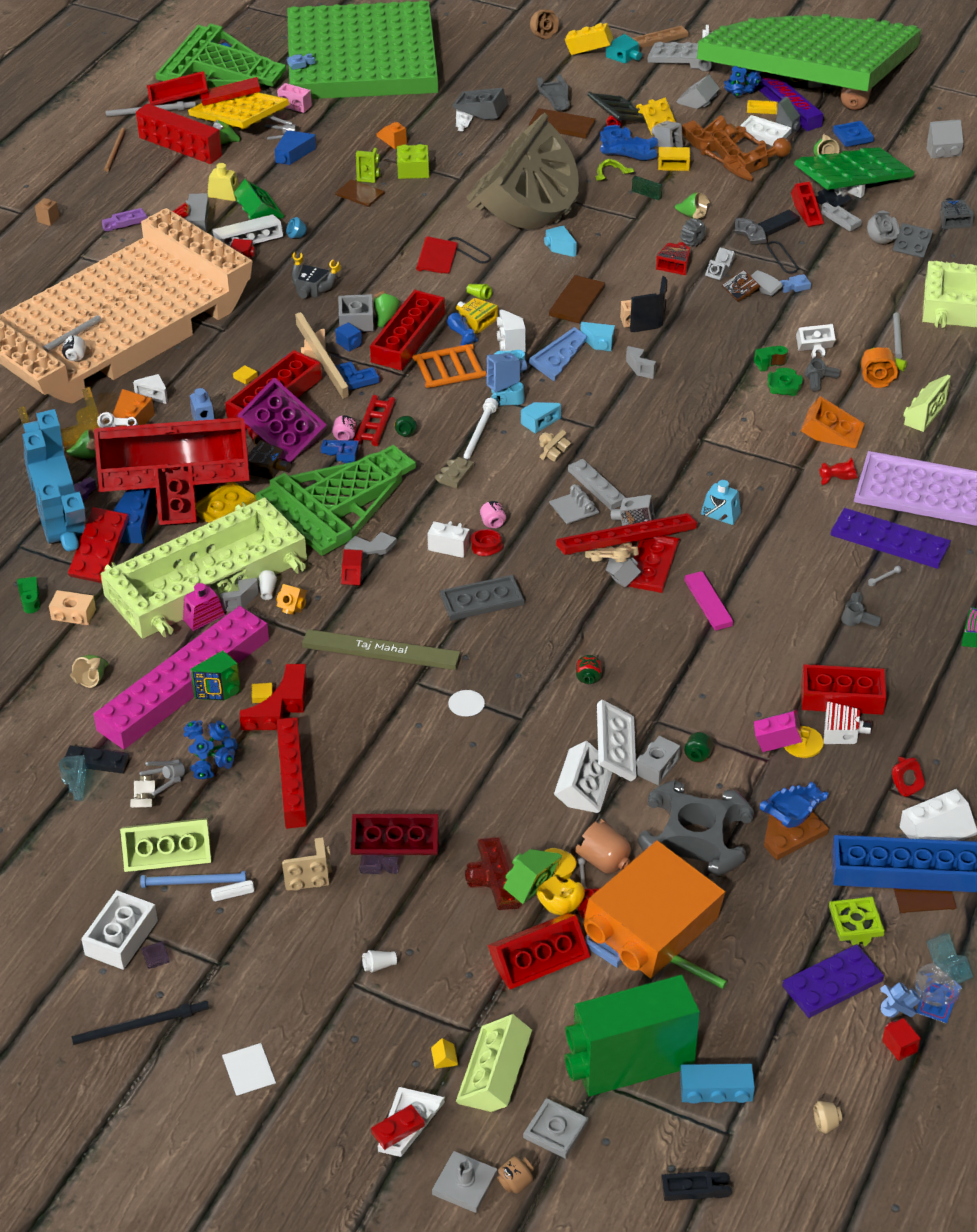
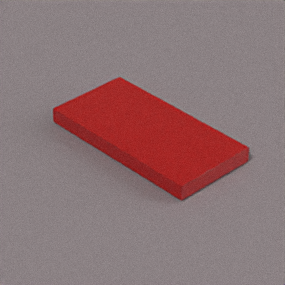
(230, 91)
(654, 562)

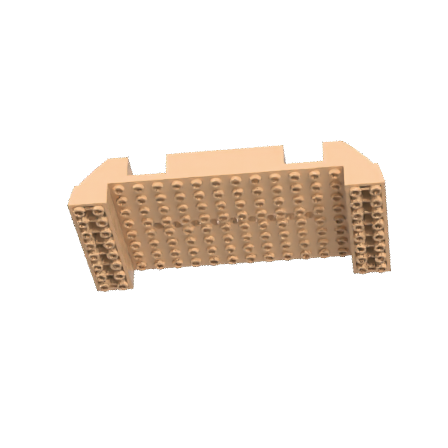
(143, 305)

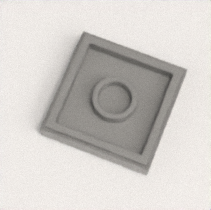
(555, 1128)

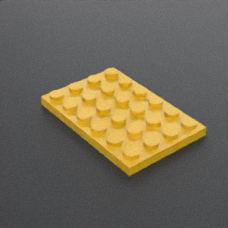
(242, 110)

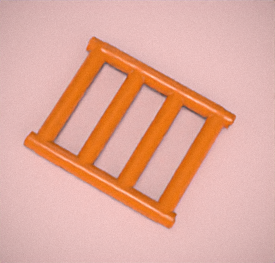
(479, 373)

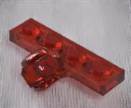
(491, 873)

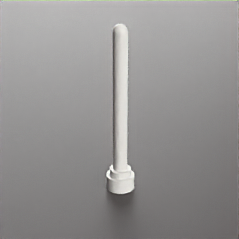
(489, 406)

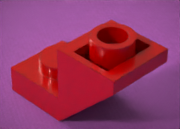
(351, 567)

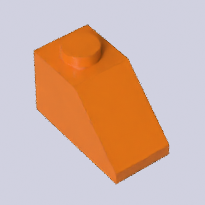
(393, 135)

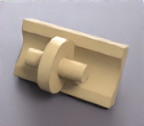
(552, 443)

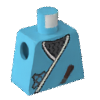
(722, 503)

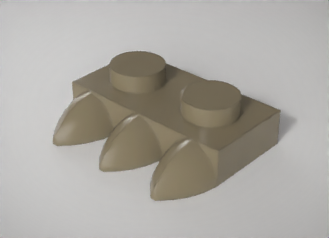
(455, 473)

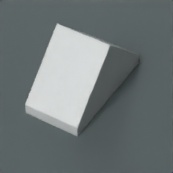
(151, 387)

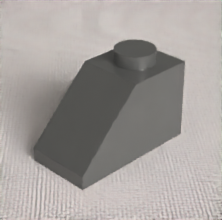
(788, 115)

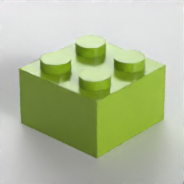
(412, 161)

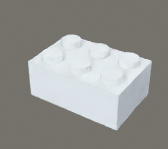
(119, 929)

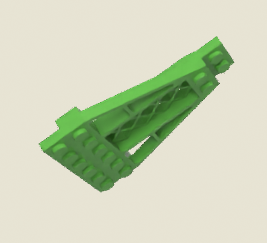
(203, 45)
(321, 522)

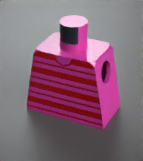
(201, 607)

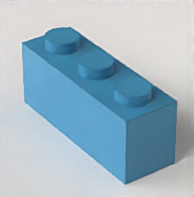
(716, 1083)

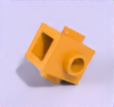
(291, 599)

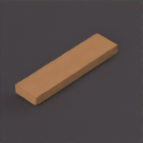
(661, 36)

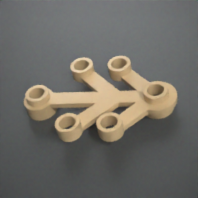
(620, 553)

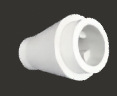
(267, 583)
(378, 960)

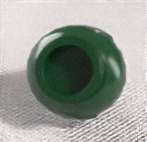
(405, 426)

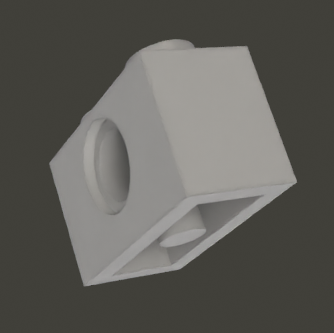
(658, 760)

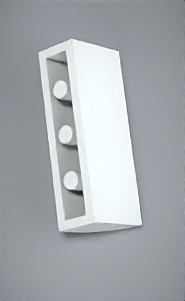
(257, 229)

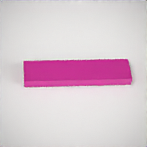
(708, 601)

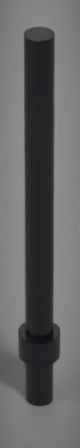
(184, 1011)

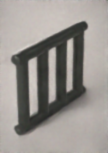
(617, 107)

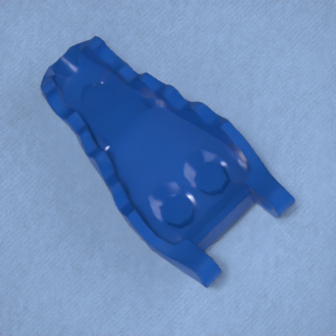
(631, 147)
(794, 805)

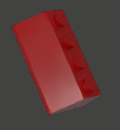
(539, 950)

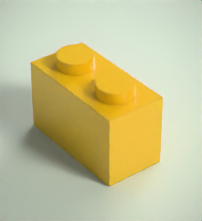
(674, 158)

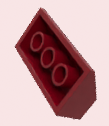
(395, 834)

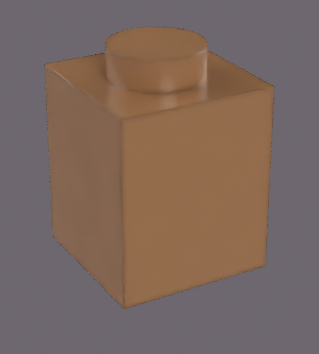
(47, 211)

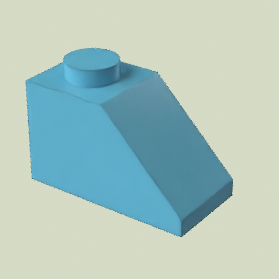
(560, 241)
(599, 335)
(540, 415)

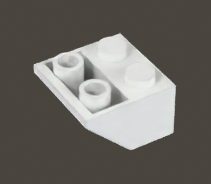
(511, 332)

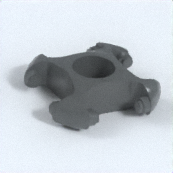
(710, 813)

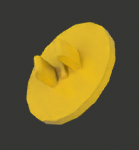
(810, 746)

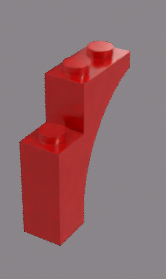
(287, 698)

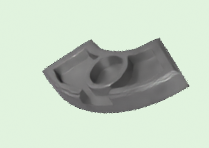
(750, 229)

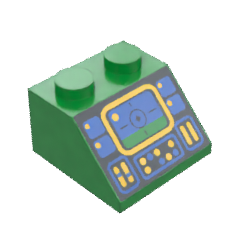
(216, 678)

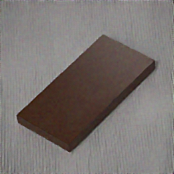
(567, 123)
(577, 299)

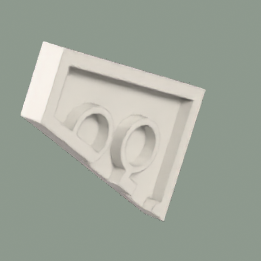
(425, 1105)

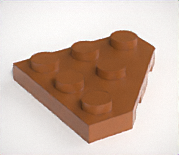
(783, 840)

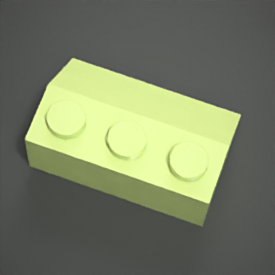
(927, 404)

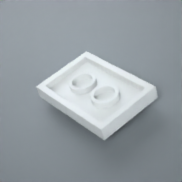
(765, 129)

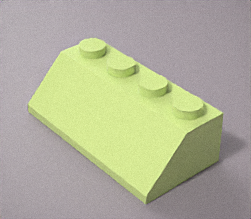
(166, 844)
(495, 1064)

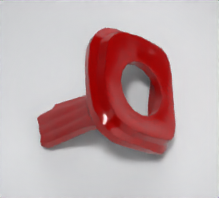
(898, 772)

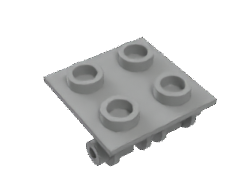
(574, 506)

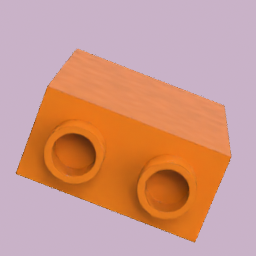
(652, 909)

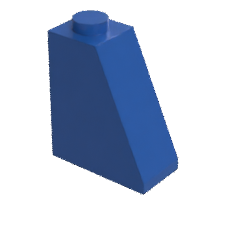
(294, 146)

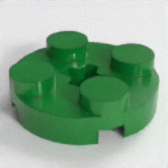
(777, 385)

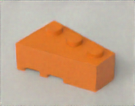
(134, 405)

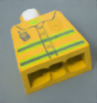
(478, 313)

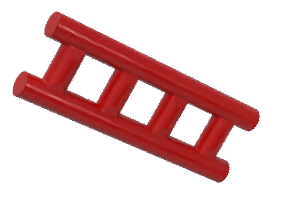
(379, 427)

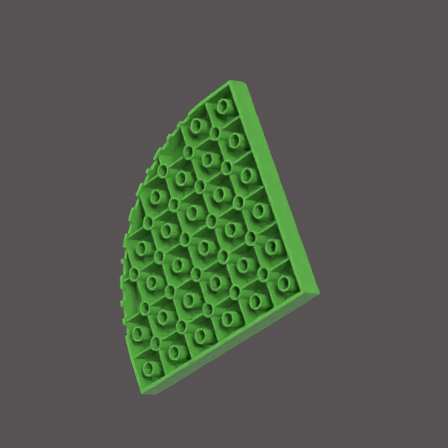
(814, 48)

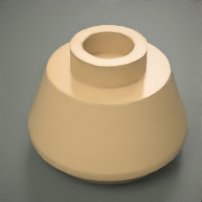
(826, 1116)

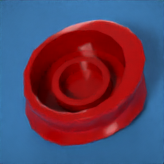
(486, 542)

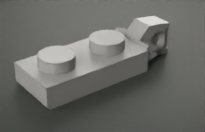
(841, 216)

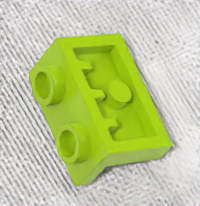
(367, 166)

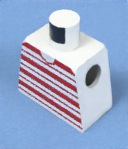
(843, 724)

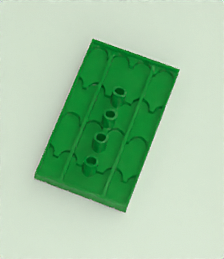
(853, 168)

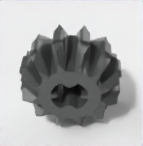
(693, 232)

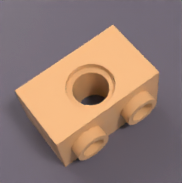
(72, 607)

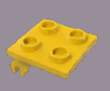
(656, 112)

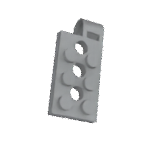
(678, 53)

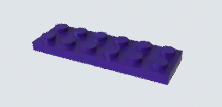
(891, 538)

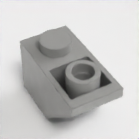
(623, 572)

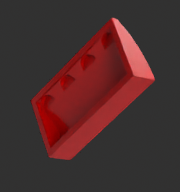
(177, 88)

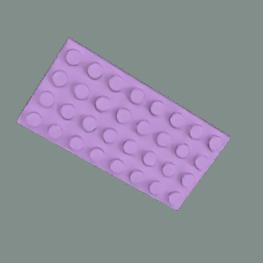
(918, 488)

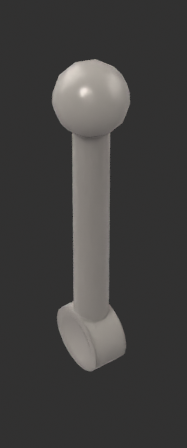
(872, 582)
(581, 862)

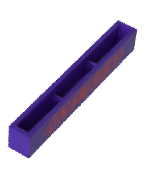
(777, 89)

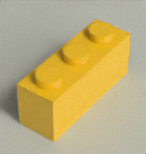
(589, 38)

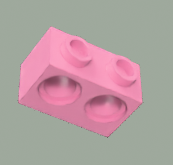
(298, 97)

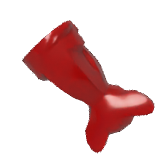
(843, 471)

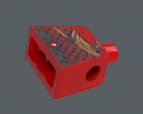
(673, 258)

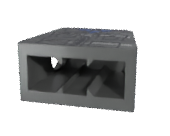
(955, 214)

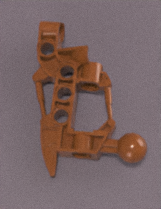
(722, 138)

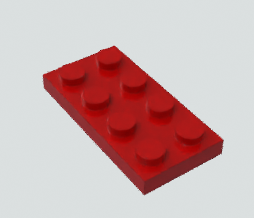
(98, 544)

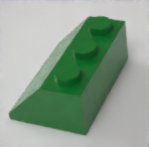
(256, 201)

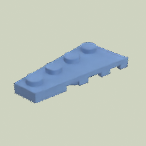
(558, 354)

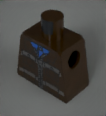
(267, 460)

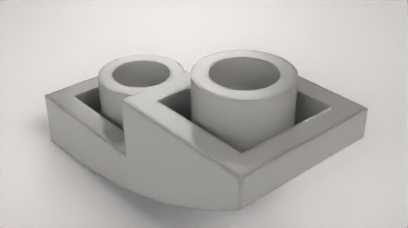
(767, 283)

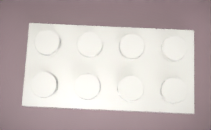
(616, 740)

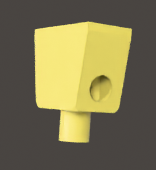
(222, 183)

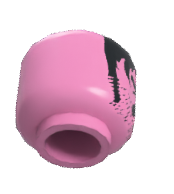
(344, 428)
(493, 514)

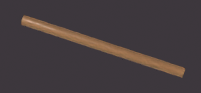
(114, 150)

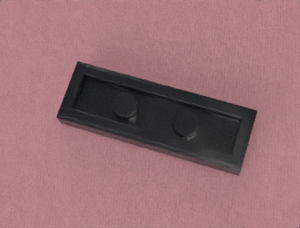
(779, 222)

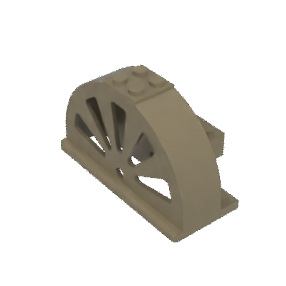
(531, 180)

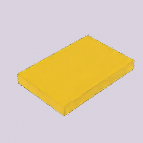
(223, 501)

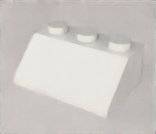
(583, 779)
(939, 819)

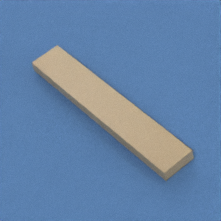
(322, 355)

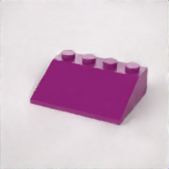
(283, 420)

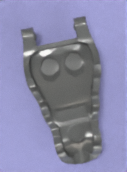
(555, 92)

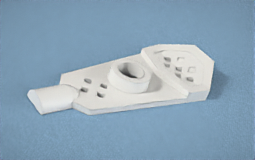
(463, 120)

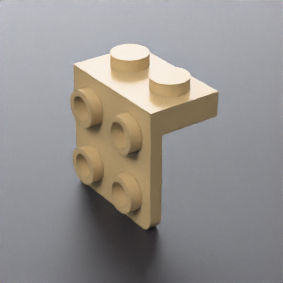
(308, 871)

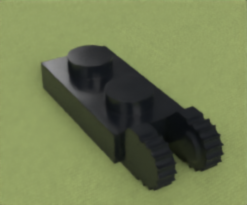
(695, 1185)

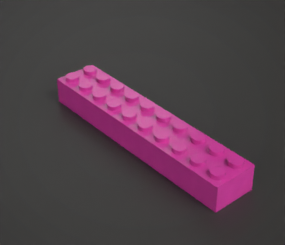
(170, 683)

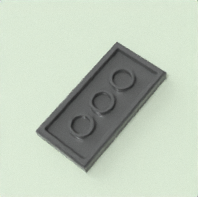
(481, 597)

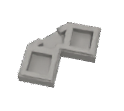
(380, 544)

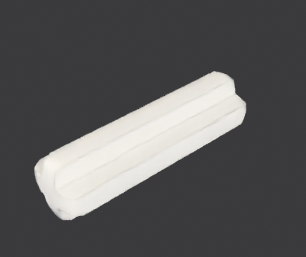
(232, 890)

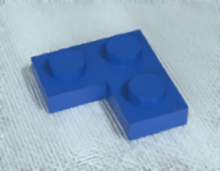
(357, 379)
(345, 449)

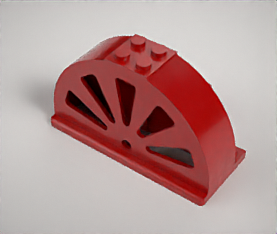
(172, 460)

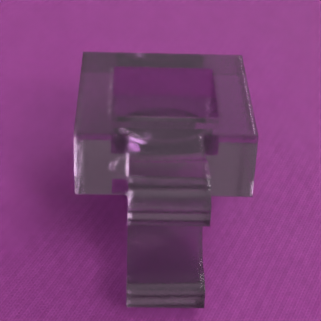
(375, 863)

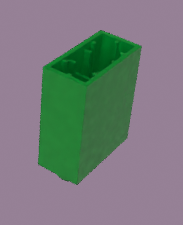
(632, 1035)

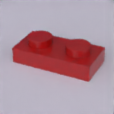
(397, 1127)

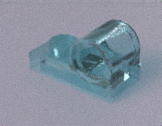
(73, 773)

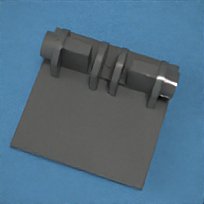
(912, 240)

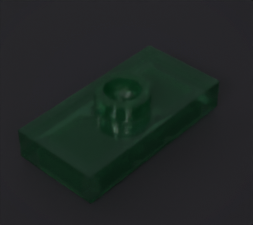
(646, 187)

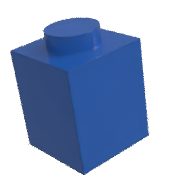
(348, 336)

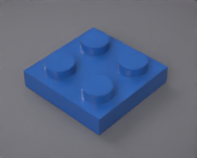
(853, 133)

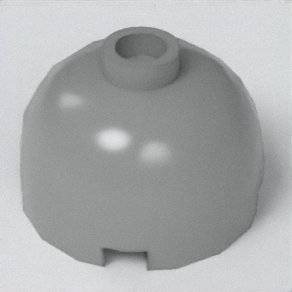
(882, 227)

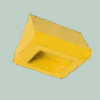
(444, 1054)

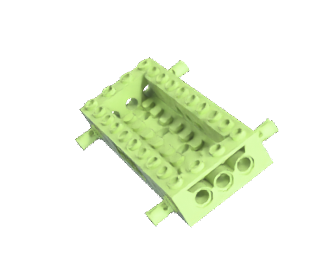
(950, 294)
(232, 548)

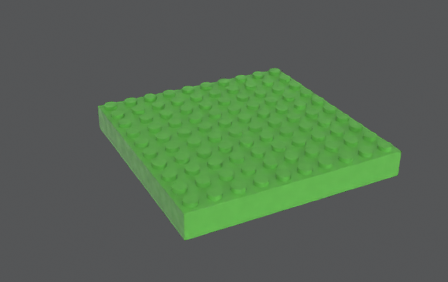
(363, 49)

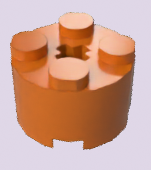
(879, 367)

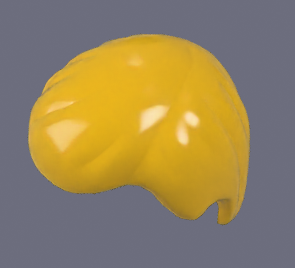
(560, 896)

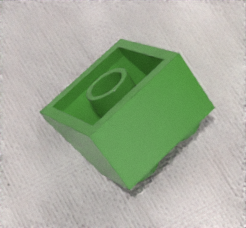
(530, 872)

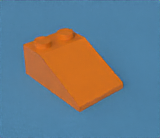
(831, 424)

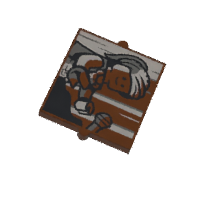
(740, 285)

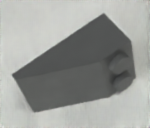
(482, 103)

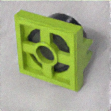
(857, 921)

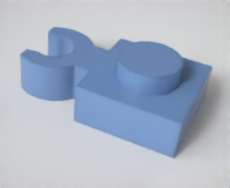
(300, 61)
(796, 283)

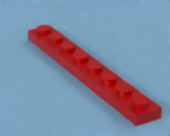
(626, 534)

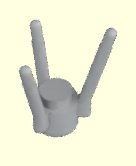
(289, 126)
(171, 770)

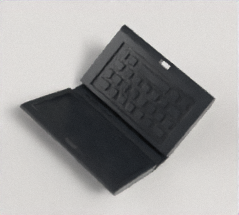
(648, 310)

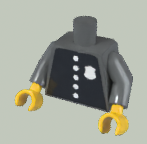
(313, 280)

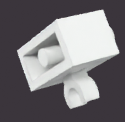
(815, 338)
(448, 539)

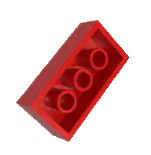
(844, 686)

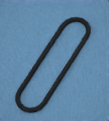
(472, 246)
(787, 254)

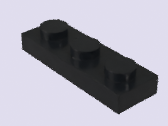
(101, 759)

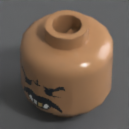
(515, 1174)

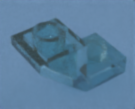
(947, 960)

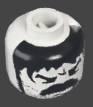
(74, 348)

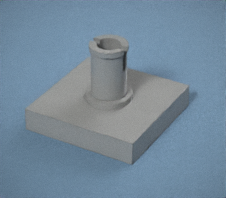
(464, 1182)

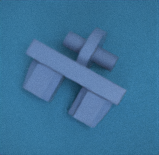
(898, 1000)

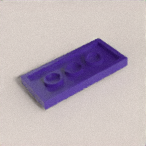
(832, 981)

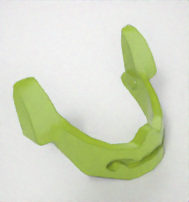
(609, 162)

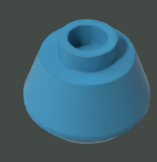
(296, 228)

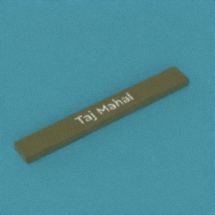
(381, 649)

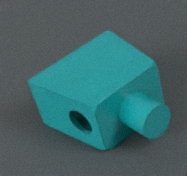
(623, 49)

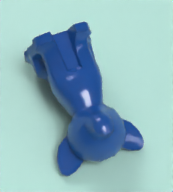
(458, 324)

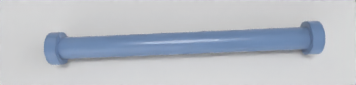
(192, 879)

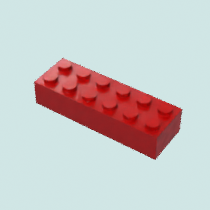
(179, 133)
(407, 330)
(294, 372)

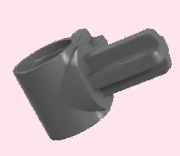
(816, 370)
(854, 612)

